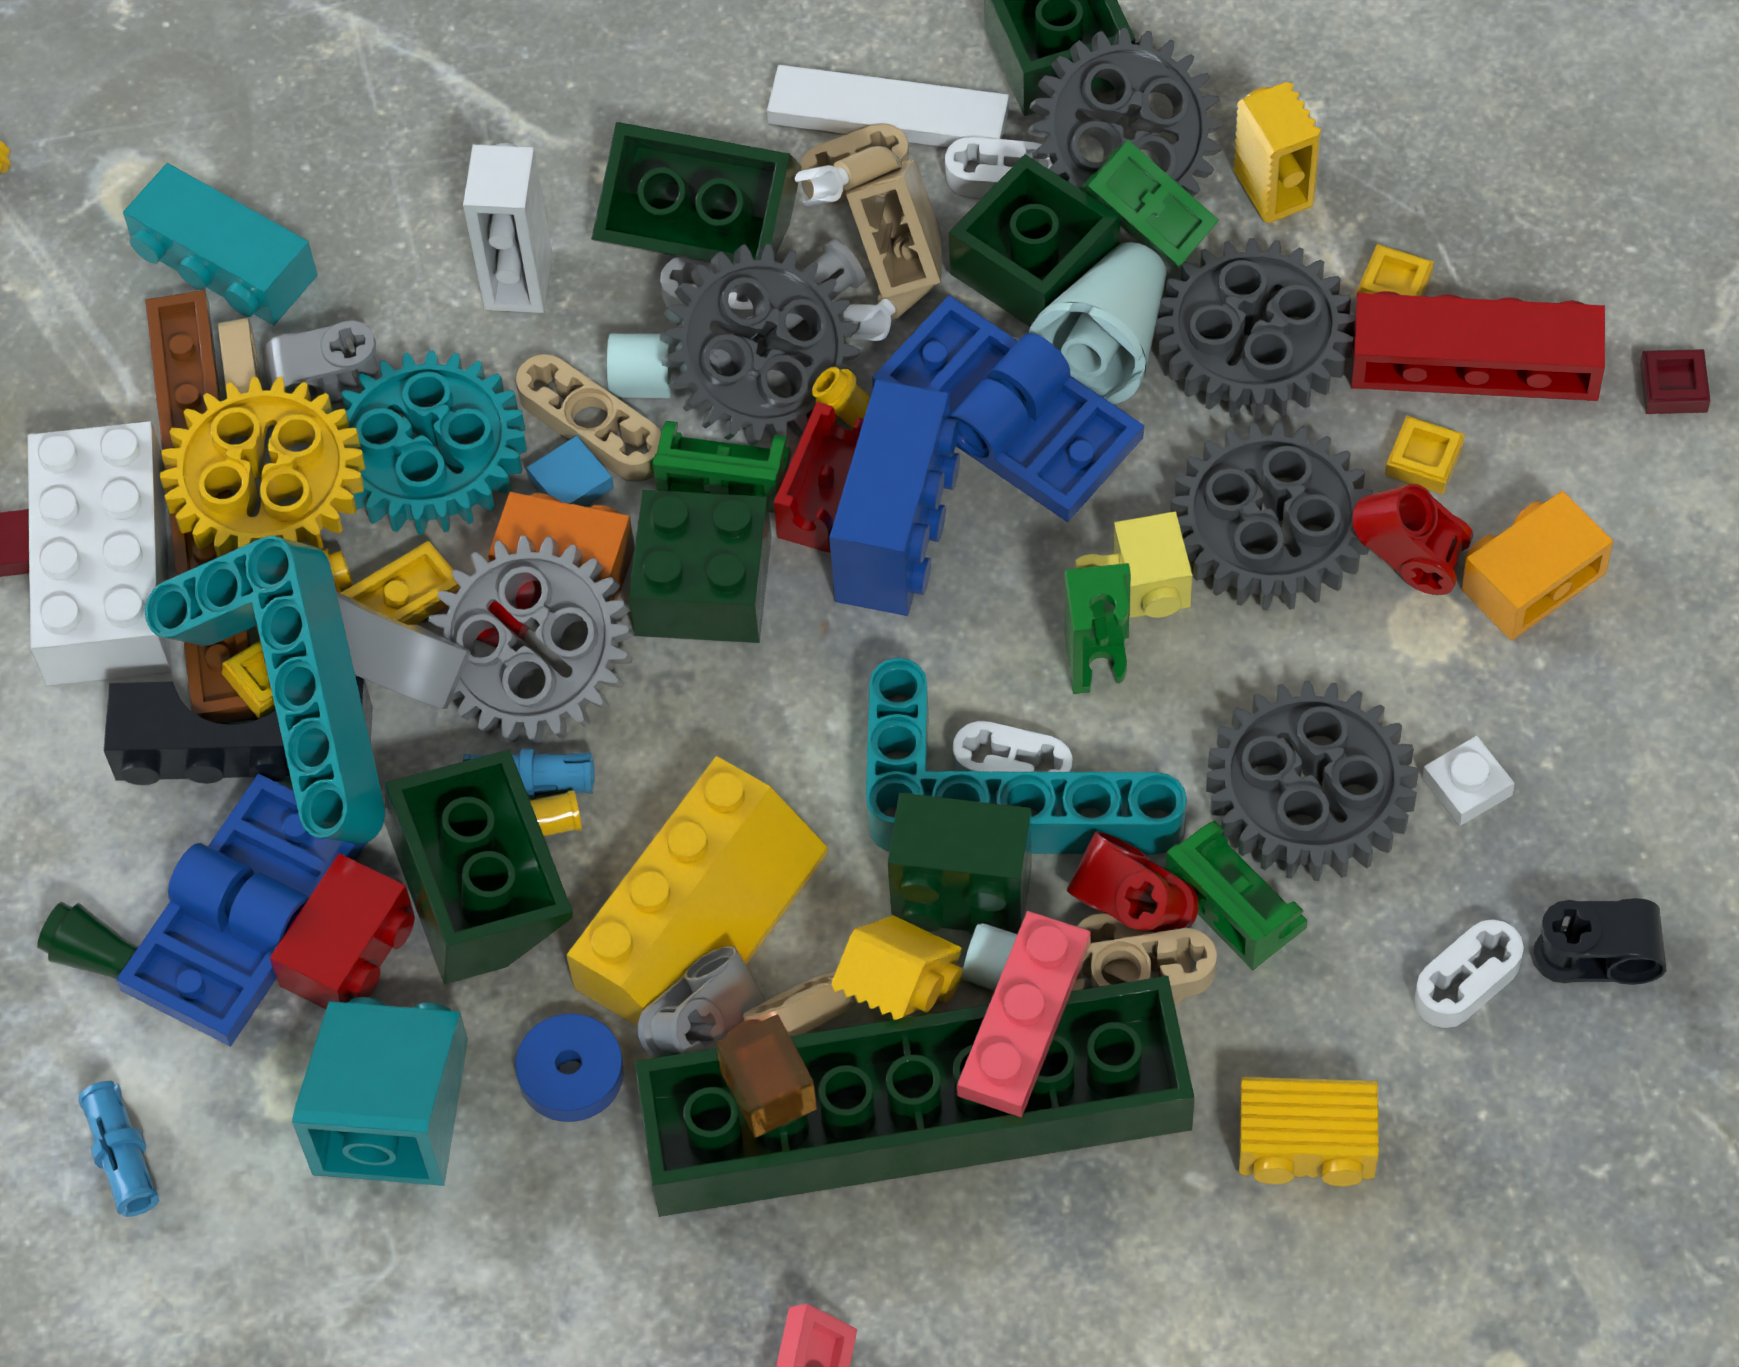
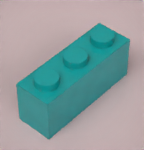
(219, 244)

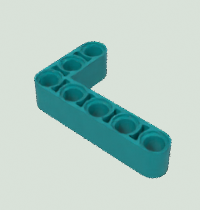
(309, 666)
(1053, 794)

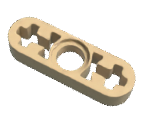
(580, 393)
(1165, 946)

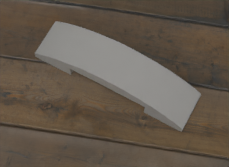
(402, 655)

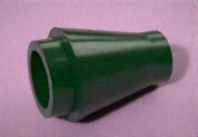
(84, 941)

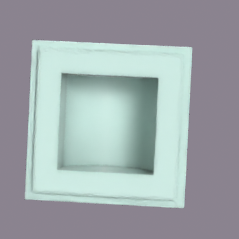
(636, 366)
(987, 956)

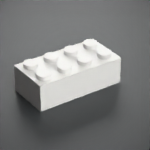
(96, 552)

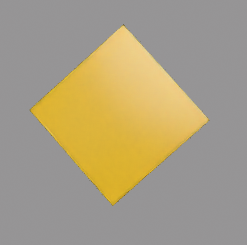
(1396, 273)
(1425, 454)

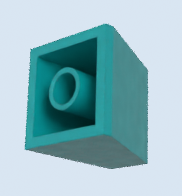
(382, 1092)

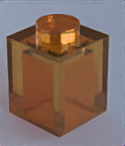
(765, 1074)

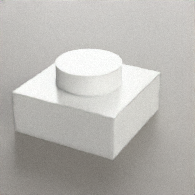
(1468, 780)

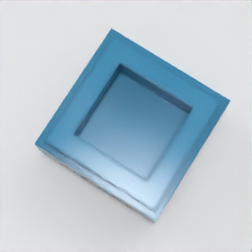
(570, 474)

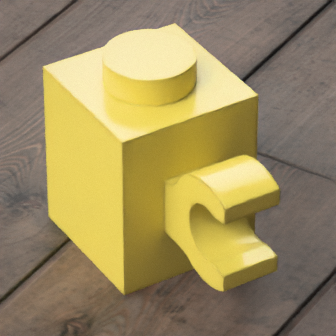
(1157, 564)

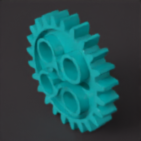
(465, 411)

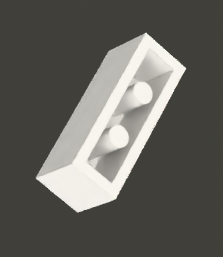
(508, 228)

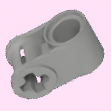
(323, 359)
(700, 1005)

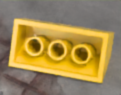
(704, 883)

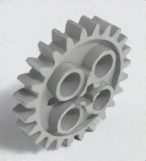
(566, 597)

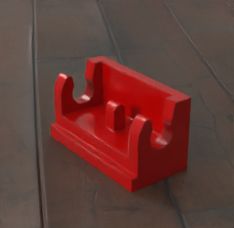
(815, 480)

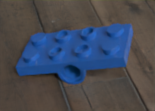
(1017, 406)
(229, 913)

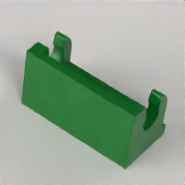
(1150, 204)
(719, 467)
(1096, 620)
(1234, 897)

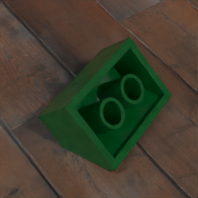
(693, 195)
(475, 864)

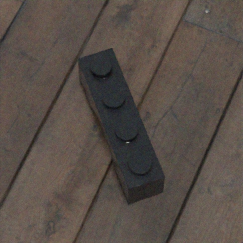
(159, 738)

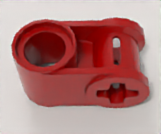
(1413, 533)
(1128, 885)

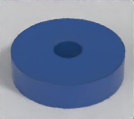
(576, 1094)

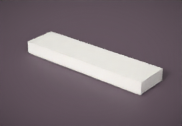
(852, 102)

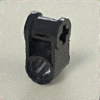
(1606, 942)

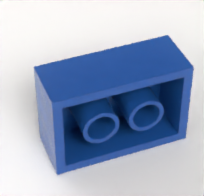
(894, 498)

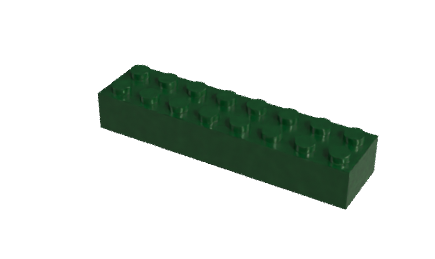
(895, 1108)

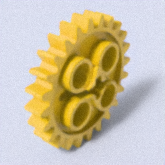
(206, 465)

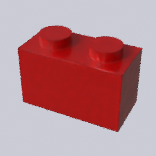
(343, 934)

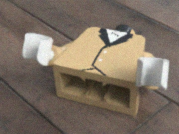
(894, 227)

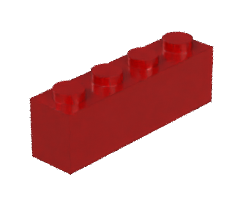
(1478, 346)

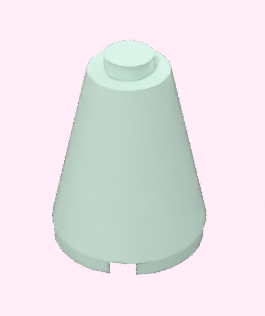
(1108, 321)

